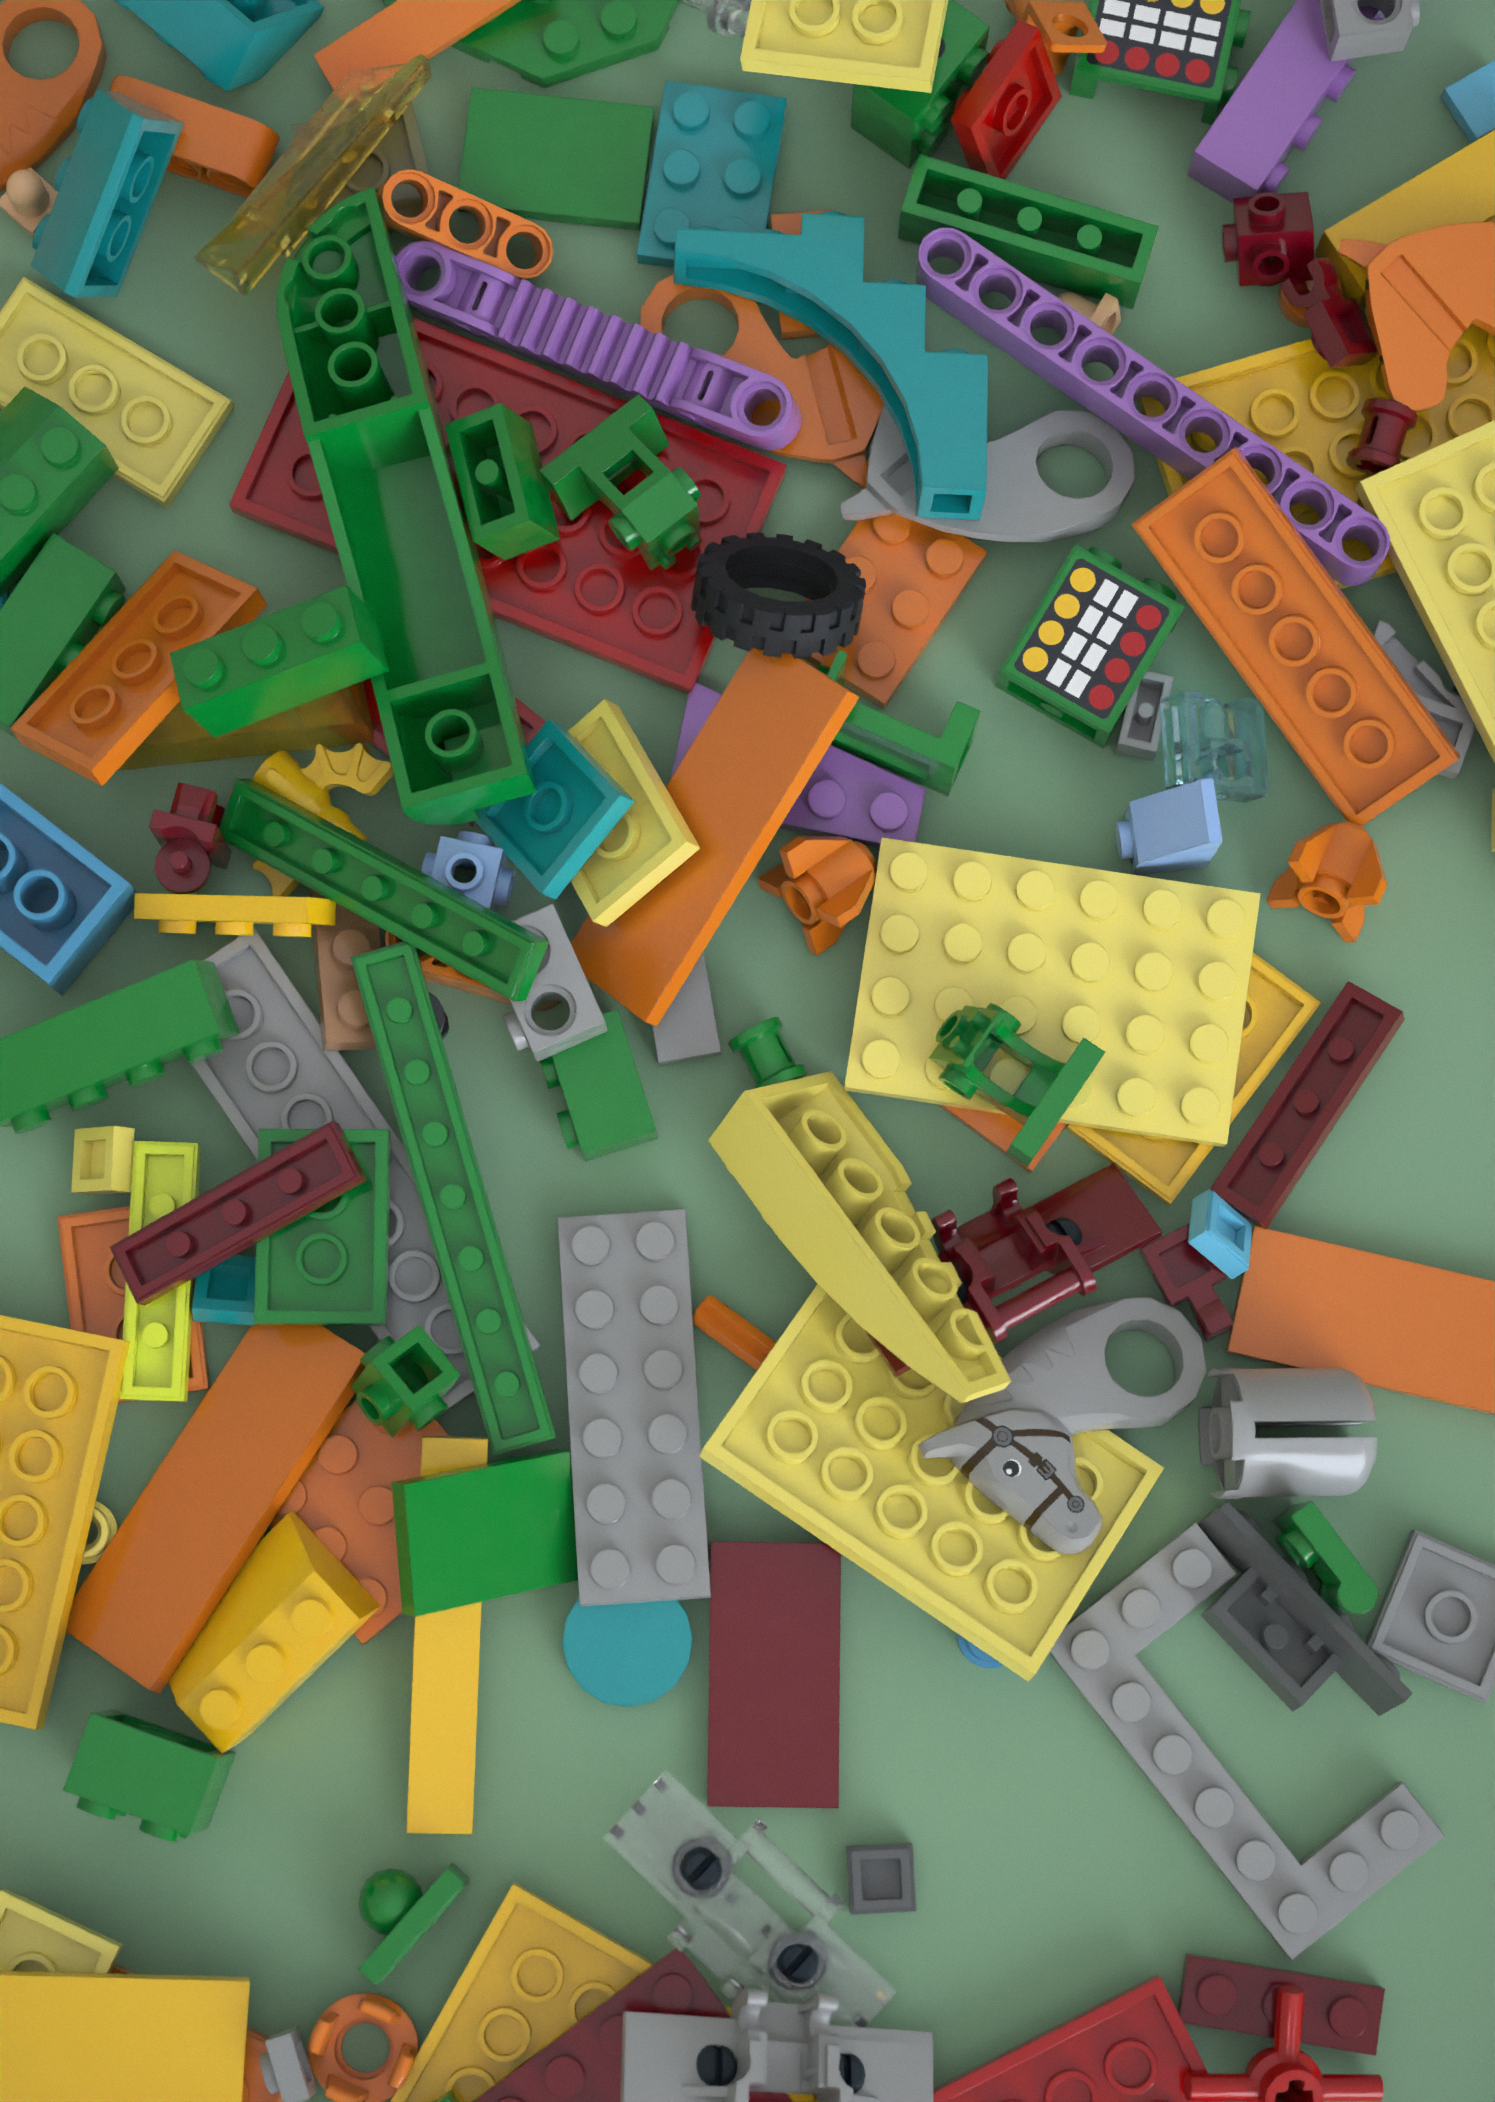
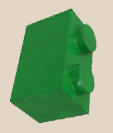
(502, 482)
(601, 1093)

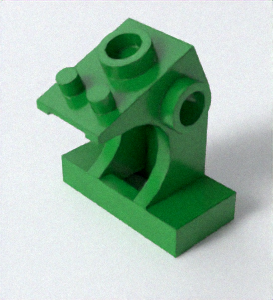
(654, 515)
(969, 1043)

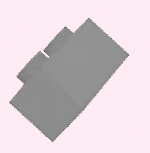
(1142, 717)

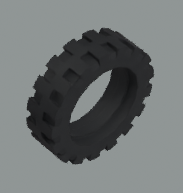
(775, 624)

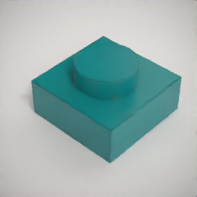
(226, 1292)

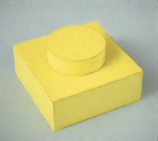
(102, 1160)

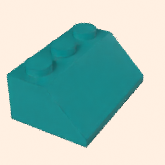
(229, 38)
(104, 195)

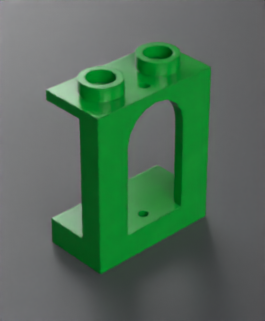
(902, 747)

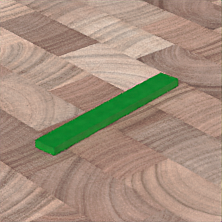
(453, 1197)

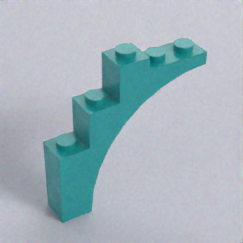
(881, 329)

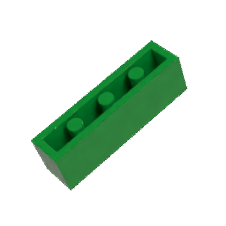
(1031, 229)
(111, 1042)

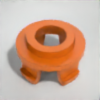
(325, 2048)

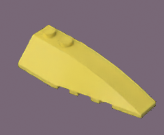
(846, 1218)

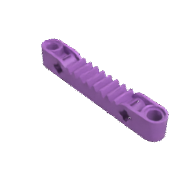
(598, 346)

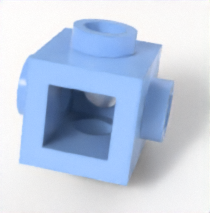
(475, 851)

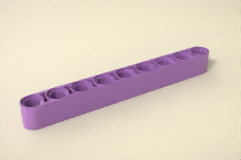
(1133, 379)

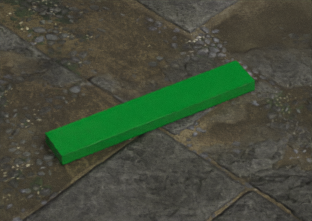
(383, 890)

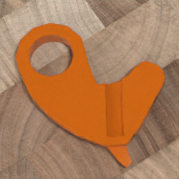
(44, 112)
(1423, 300)
(833, 395)

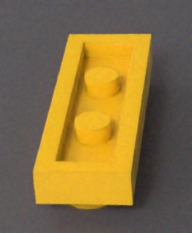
(235, 913)

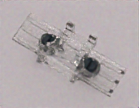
(726, 1923)

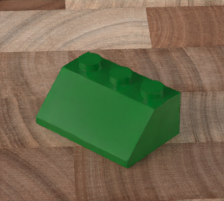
(45, 477)

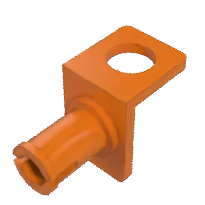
(1059, 26)

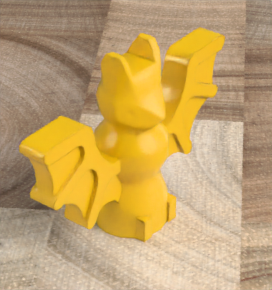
(311, 787)

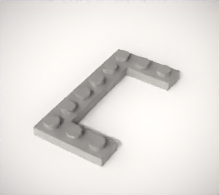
(1287, 1896)

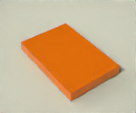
(98, 1287)

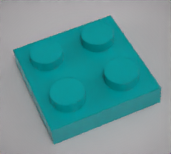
(565, 821)

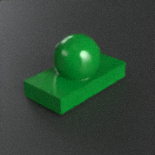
(395, 1907)

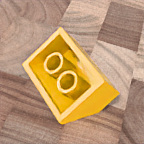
(268, 1633)

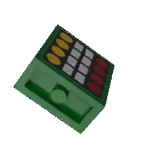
(1166, 49)
(1089, 643)

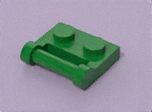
(1313, 1543)

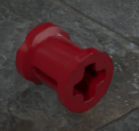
(1381, 435)

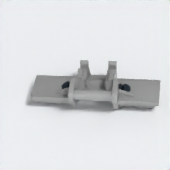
(774, 2051)

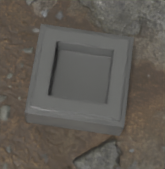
(881, 1878)

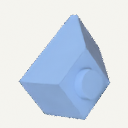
(1171, 829)

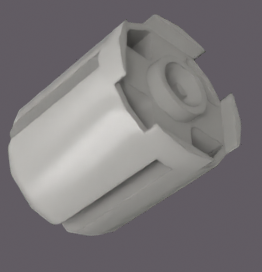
(1286, 1465)

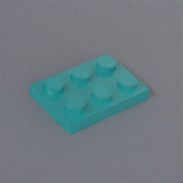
(710, 165)

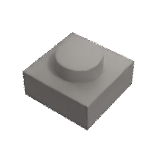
(287, 2066)

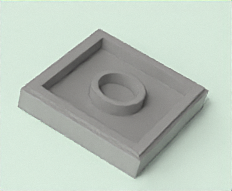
(1440, 1617)

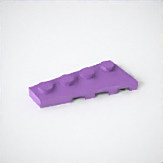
(841, 795)

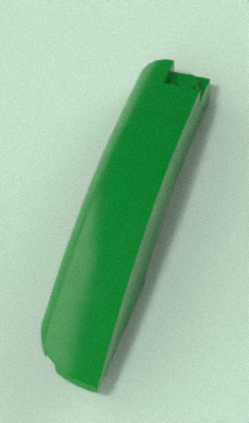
(400, 518)

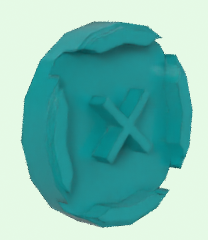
(627, 1650)

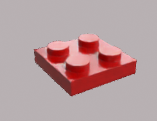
(1006, 102)

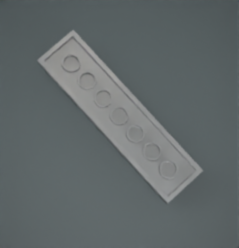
(284, 1080)

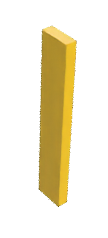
(444, 1687)

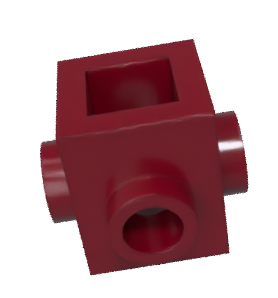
(1270, 238)

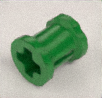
(767, 1053)

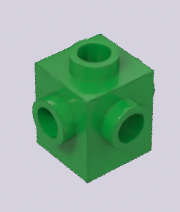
(404, 1382)

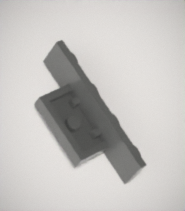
(1285, 1626)

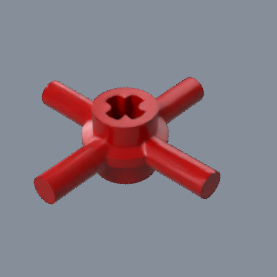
(1284, 2062)

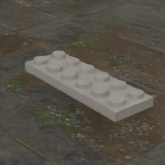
(633, 1408)

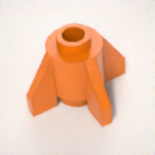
(1333, 877)
(822, 884)

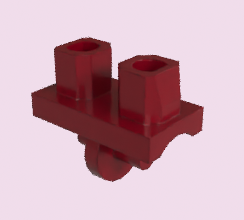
(189, 839)

